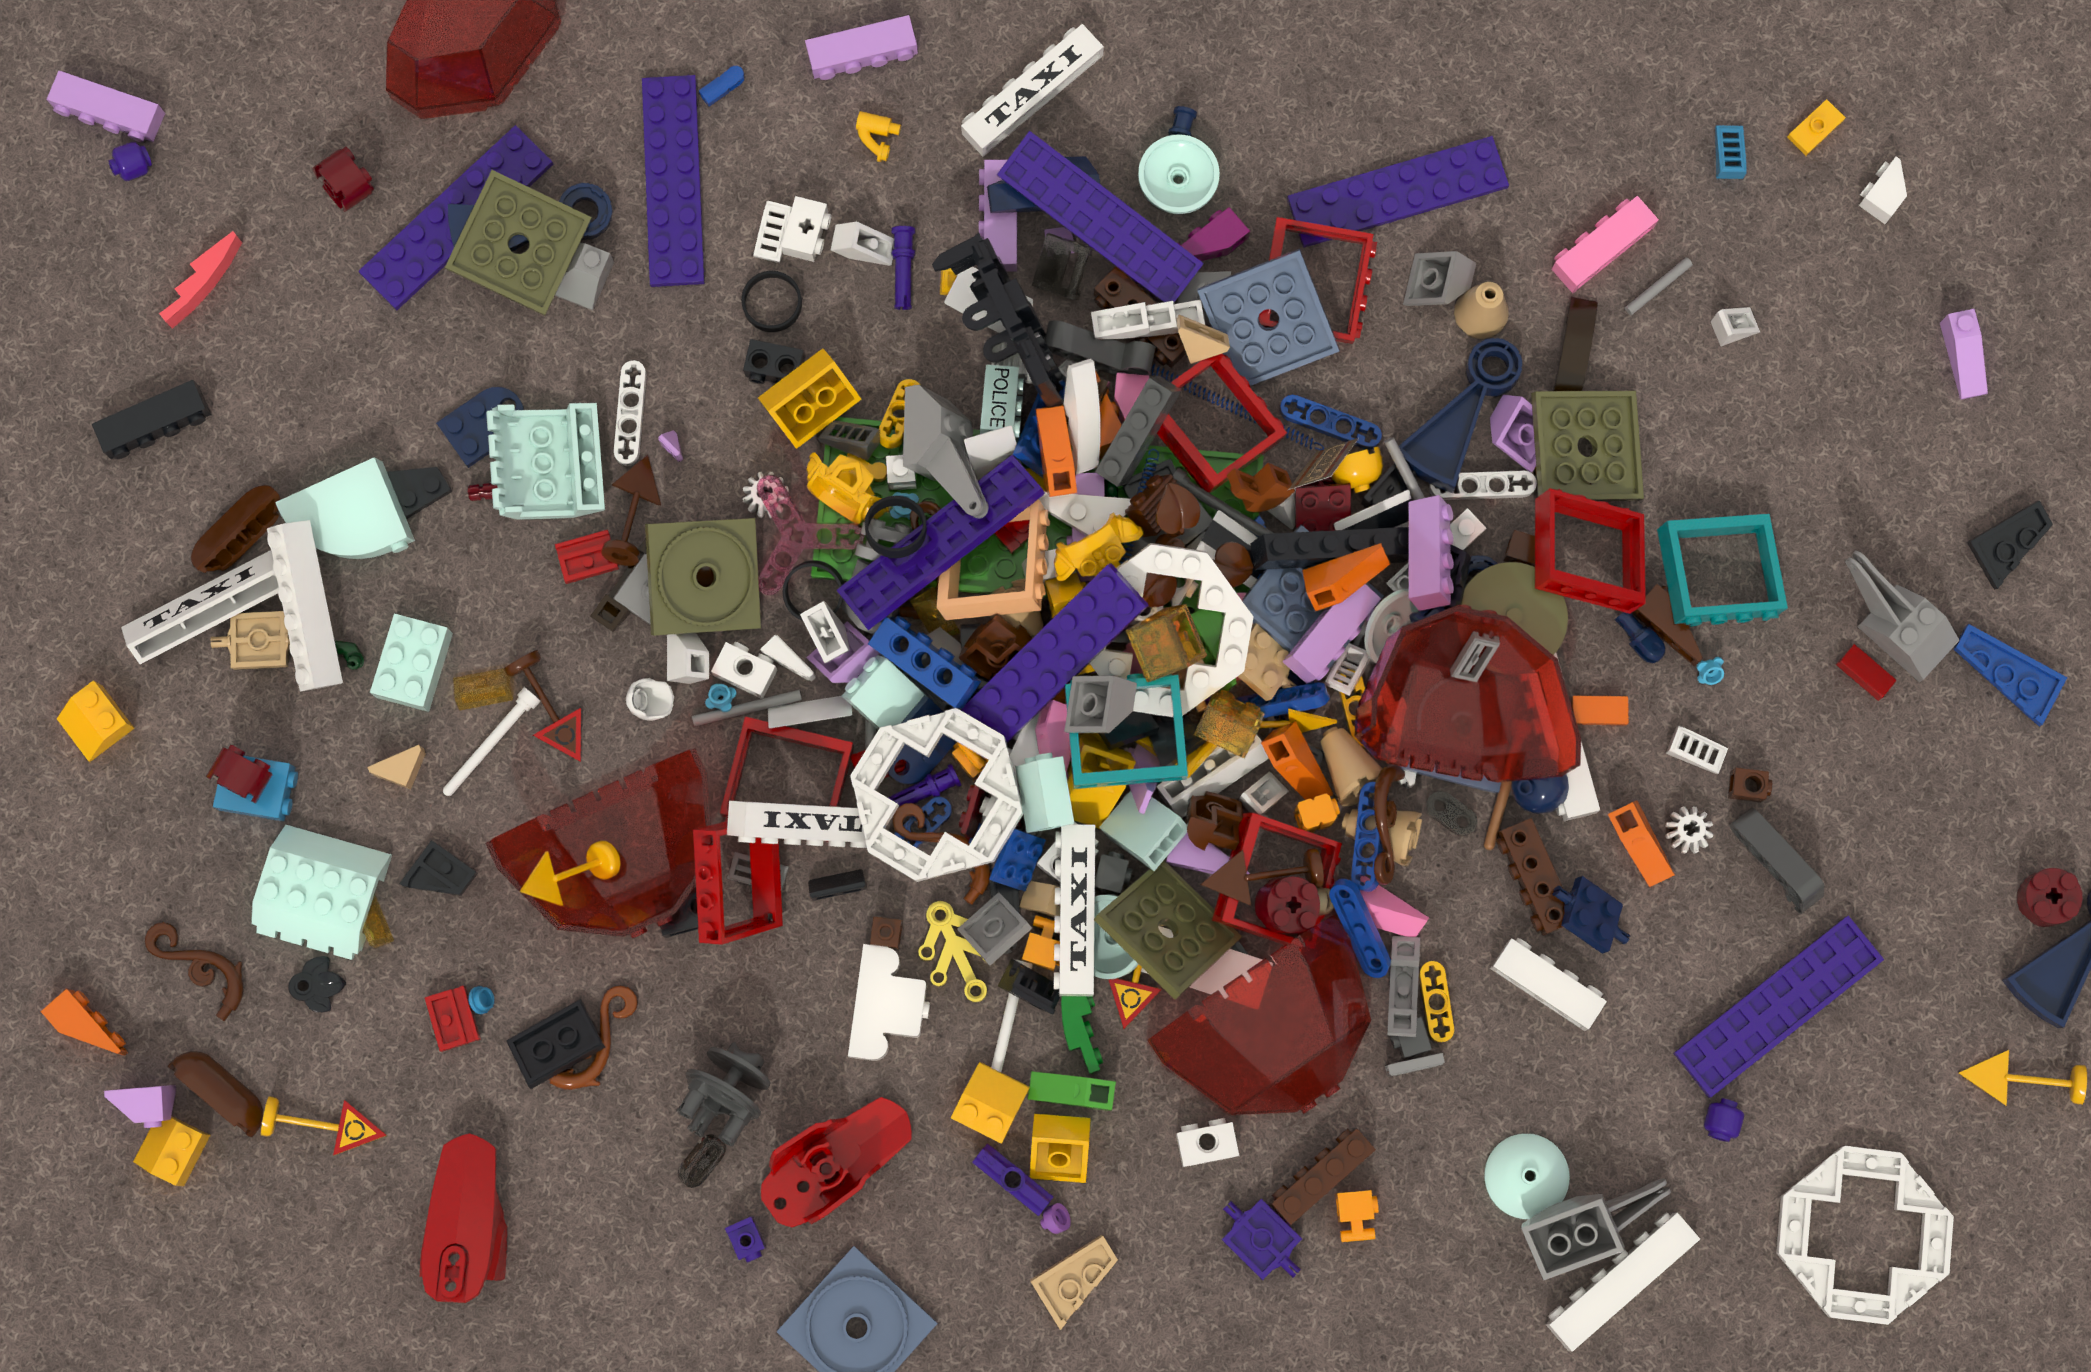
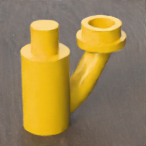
(879, 125)

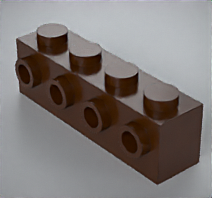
(1119, 291)
(1535, 874)
(1323, 1176)

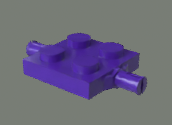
(1261, 1239)

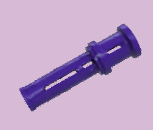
(903, 254)
(930, 786)

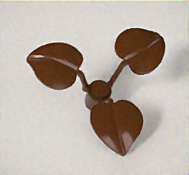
(1178, 511)

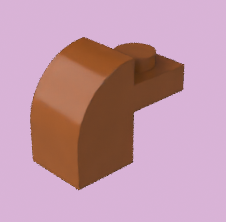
(1263, 490)

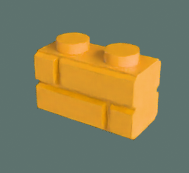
(1316, 813)

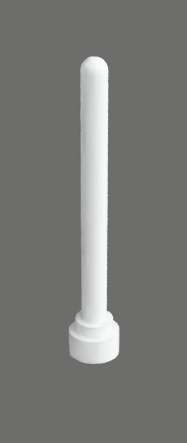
(525, 701)
(1006, 1027)

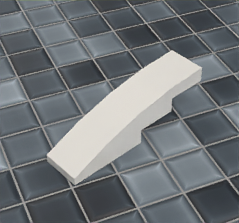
(1143, 320)
(1083, 410)

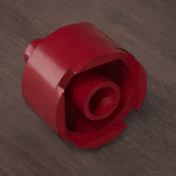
(343, 179)
(239, 773)
(2061, 886)
(1302, 909)

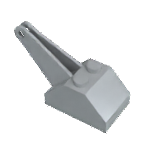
(937, 447)
(1902, 621)
(1584, 1229)

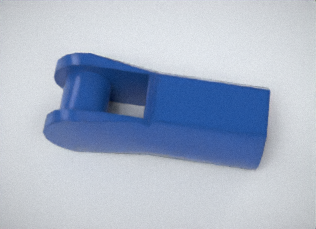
(722, 85)

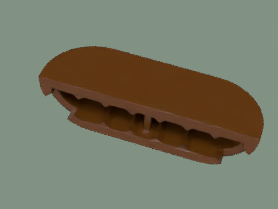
(236, 530)
(219, 1090)

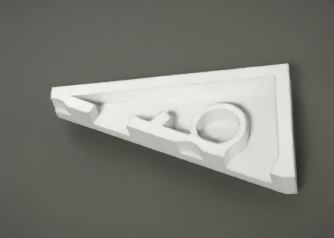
(1084, 512)

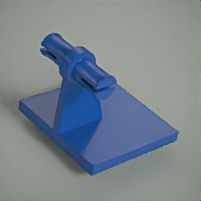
(1016, 859)

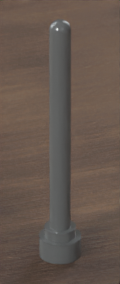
(1212, 501)

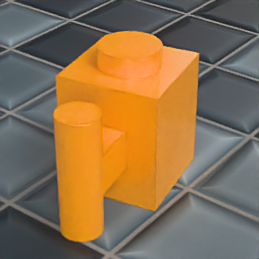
(969, 761)
(1039, 948)
(1355, 1208)

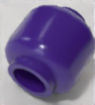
(130, 161)
(1724, 1120)

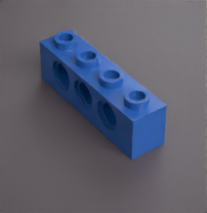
(887, 642)

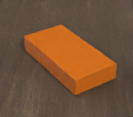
(1600, 710)

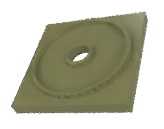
(509, 210)
(1612, 428)
(676, 555)
(1167, 900)

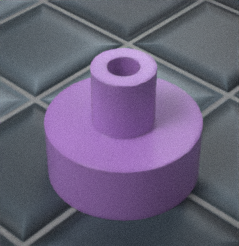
(1056, 1218)

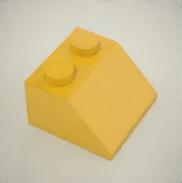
(94, 720)
(990, 1102)
(1059, 1148)
(171, 1151)

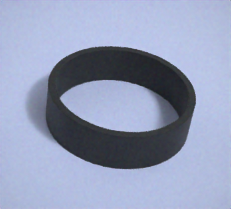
(771, 274)
(895, 501)
(815, 563)

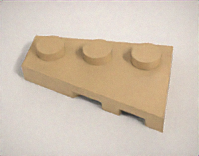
(1073, 1278)

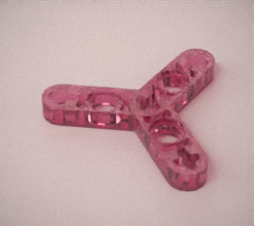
(809, 539)

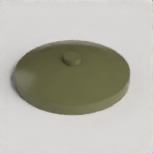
(1512, 593)

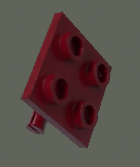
(1322, 504)
(970, 819)

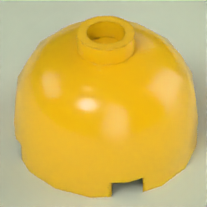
(1359, 469)

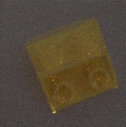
(1166, 642)
(1230, 723)

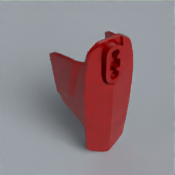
(833, 1160)
(464, 1221)

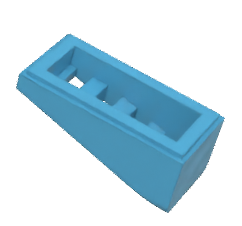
(1730, 172)

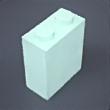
(882, 693)
(1044, 793)
(1145, 835)

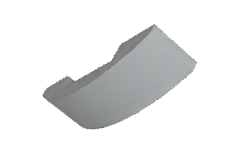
(1403, 986)

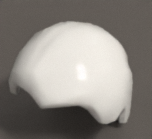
(650, 699)

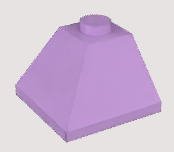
(1514, 431)
(849, 664)
(145, 1103)

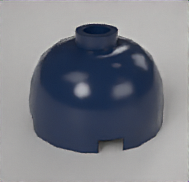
(1540, 794)

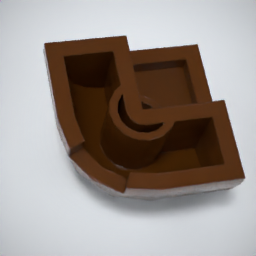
(993, 646)
(1214, 820)

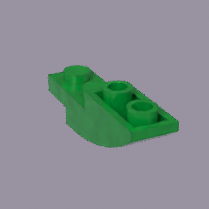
(1078, 1032)

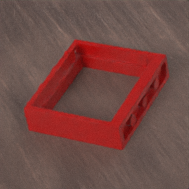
(1363, 274)
(1185, 450)
(1548, 579)
(792, 735)
(1248, 831)
(709, 890)

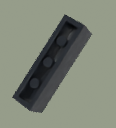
(151, 420)

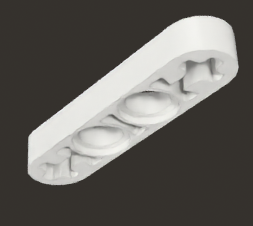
(630, 413)
(1483, 490)

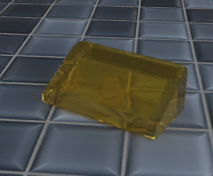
(927, 610)
(482, 689)
(376, 927)

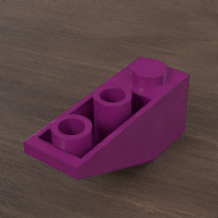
(1218, 237)

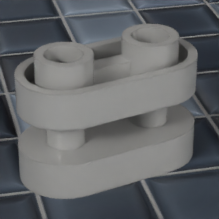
(879, 531)

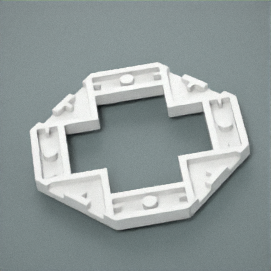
(1214, 595)
(950, 853)
(1911, 1195)

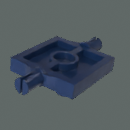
(1591, 914)

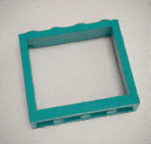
(1676, 580)
(1139, 775)

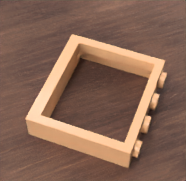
(1005, 603)

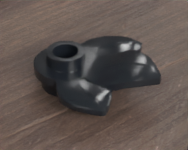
(320, 983)

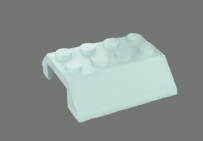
(545, 462)
(317, 891)

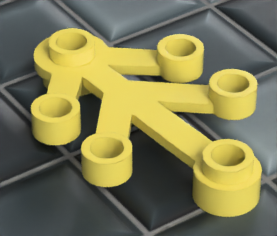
(953, 947)

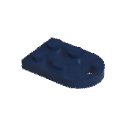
(467, 424)
(917, 764)

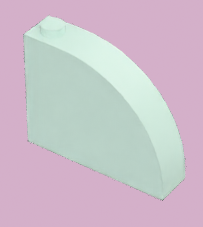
(352, 513)

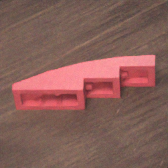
(209, 270)

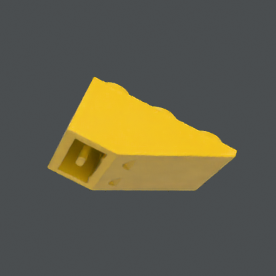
(1095, 804)

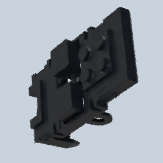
(1005, 302)

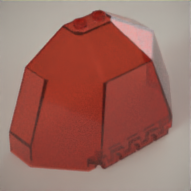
(464, 52)
(1503, 726)
(648, 827)
(1278, 1036)

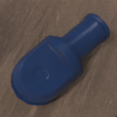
(1642, 639)

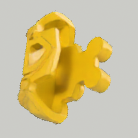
(846, 485)
(1097, 549)

